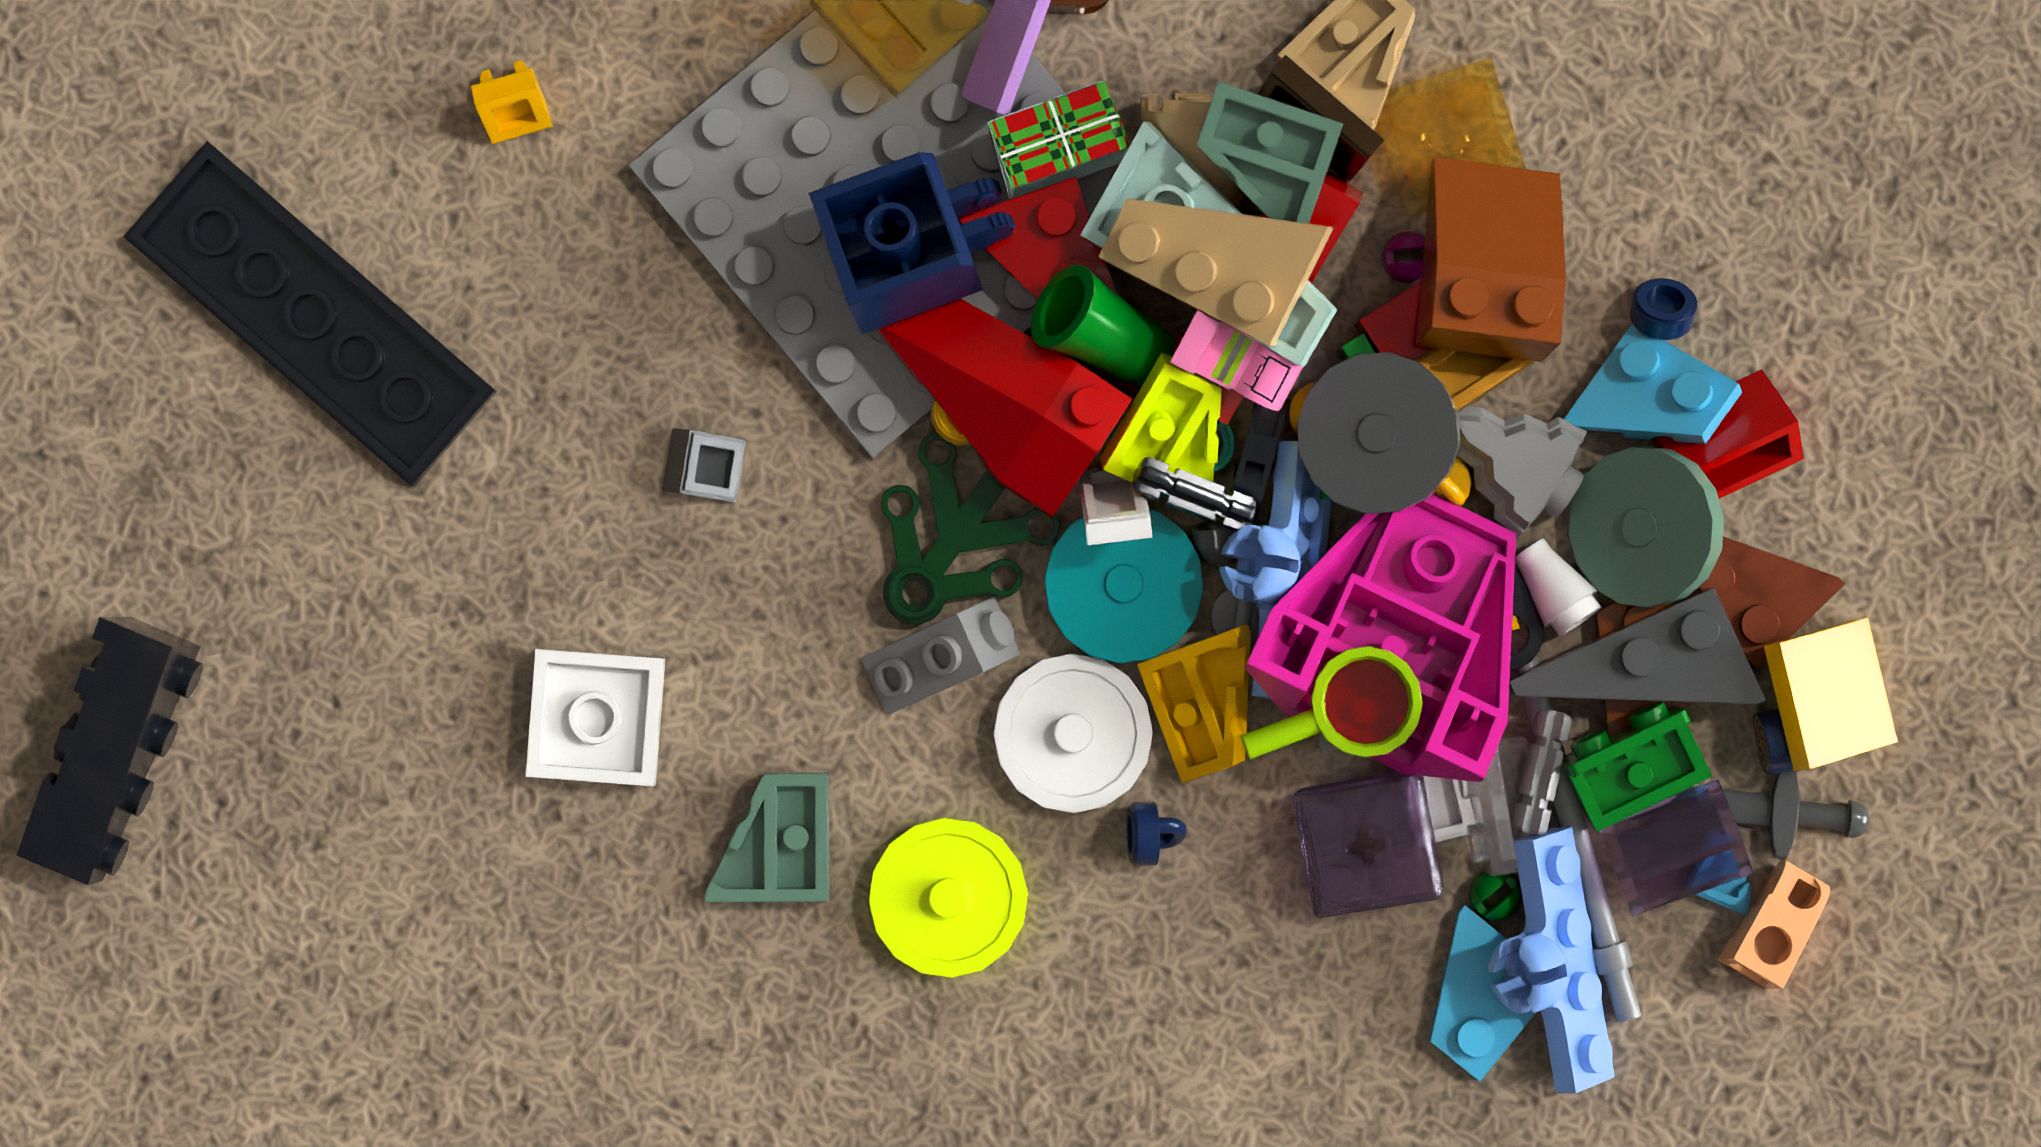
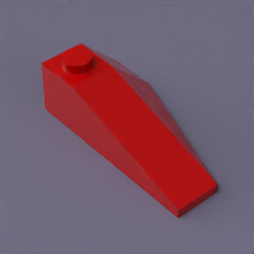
(1016, 403)

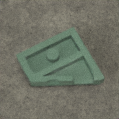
(1269, 150)
(779, 844)

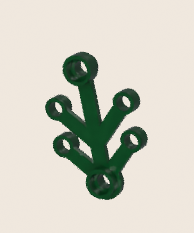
(957, 532)

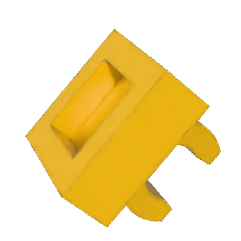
(511, 104)

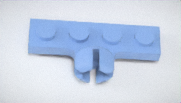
(1285, 550)
(1554, 962)

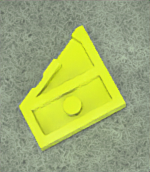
(1170, 422)

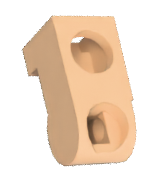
(1777, 926)

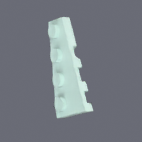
(1162, 174)

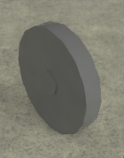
(1378, 433)

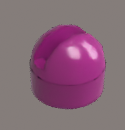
(1403, 270)

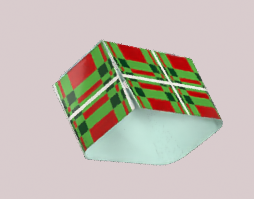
(1058, 140)

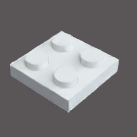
(595, 717)

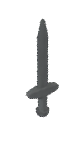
(1785, 812)

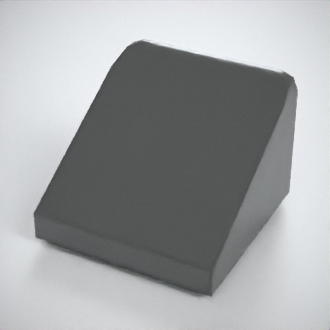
(704, 465)

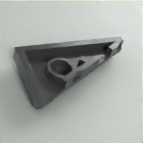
(1668, 656)

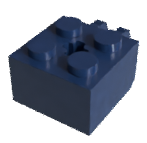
(908, 204)

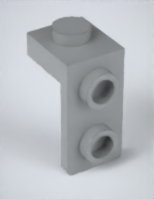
(941, 655)

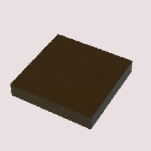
(1296, 88)

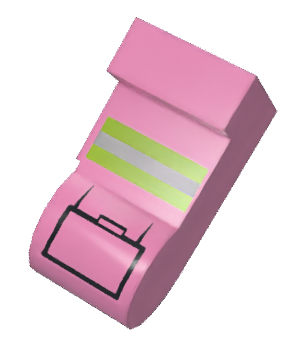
(1235, 361)

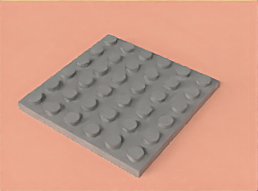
(804, 120)

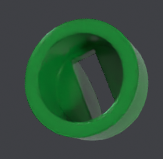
(1485, 886)

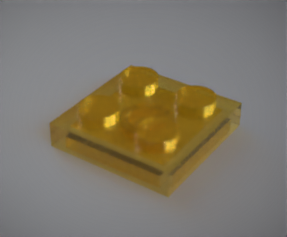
(1445, 117)

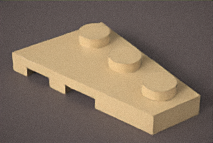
(1219, 261)

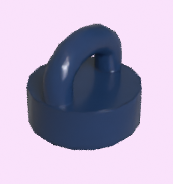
(1150, 833)

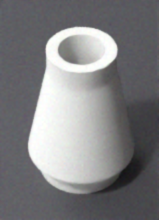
(1556, 588)

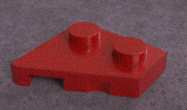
(1045, 236)

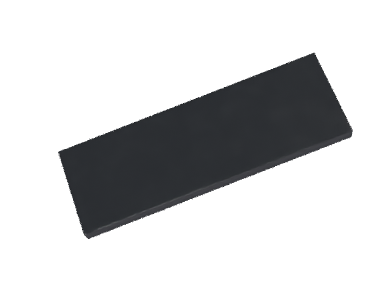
(310, 314)

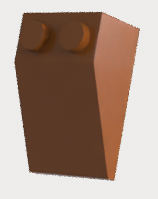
(1492, 261)

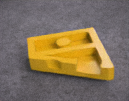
(1202, 701)

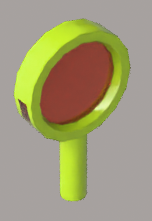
(1359, 703)

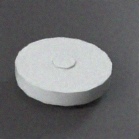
(1073, 733)

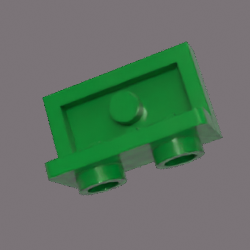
(1635, 766)

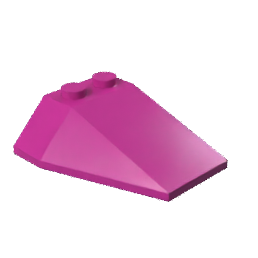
(1432, 592)

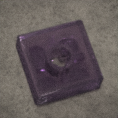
(1343, 878)

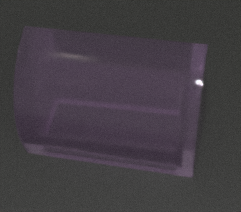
(1677, 848)

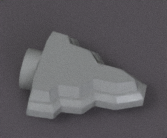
(1521, 464)

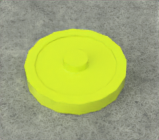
(948, 897)

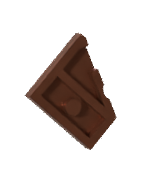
(1766, 595)

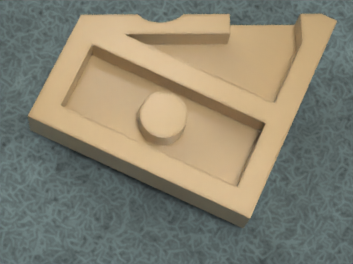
(1355, 51)

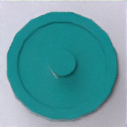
(1124, 595)

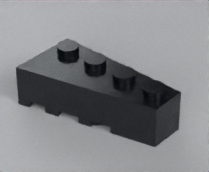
(110, 749)

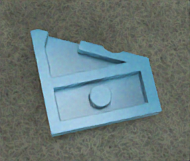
(1654, 392)
(1469, 1018)

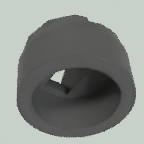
(1209, 541)

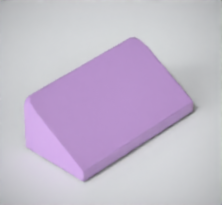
(1004, 53)

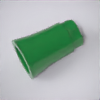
(1098, 326)

